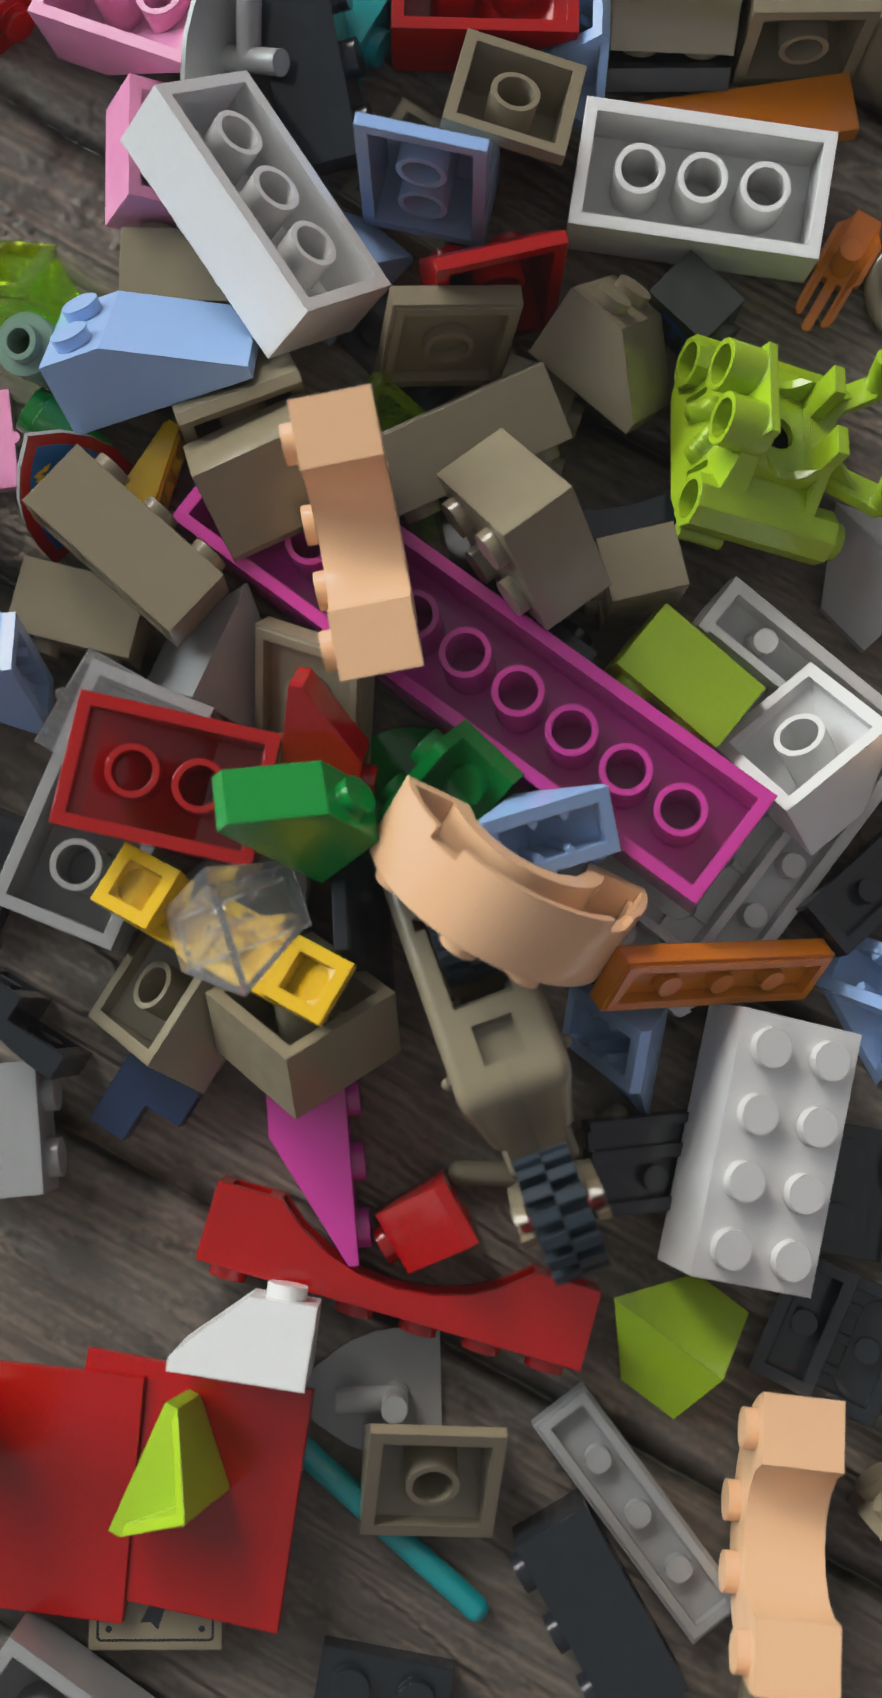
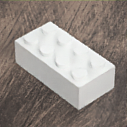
(709, 183)
(254, 210)
(759, 1150)

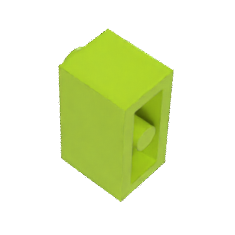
(685, 676)

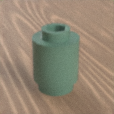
(23, 345)

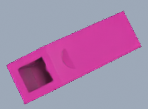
(327, 1165)

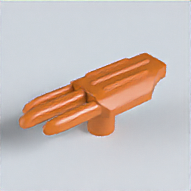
(841, 266)

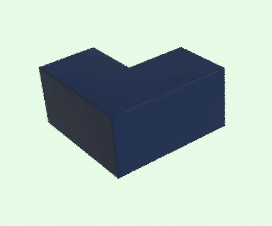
(136, 1090)

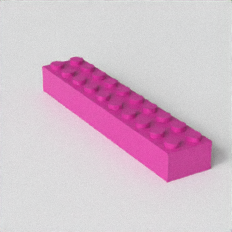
(541, 705)

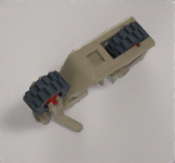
(517, 1091)

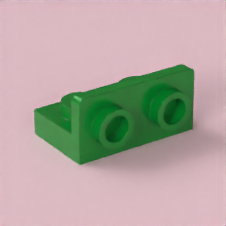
(460, 765)

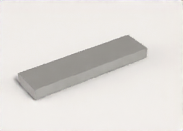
(635, 1510)

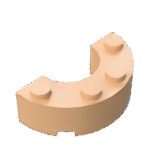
(358, 533)
(496, 902)
(775, 1566)

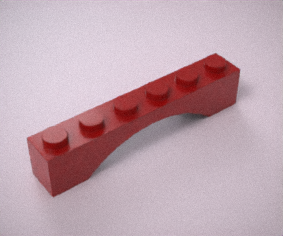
(525, 1312)

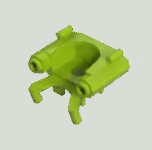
(730, 478)

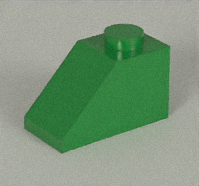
(297, 814)

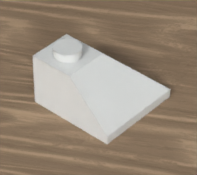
(813, 751)
(257, 1340)

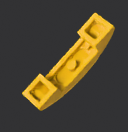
(301, 981)

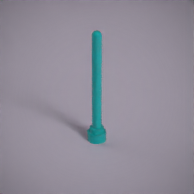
(409, 1548)

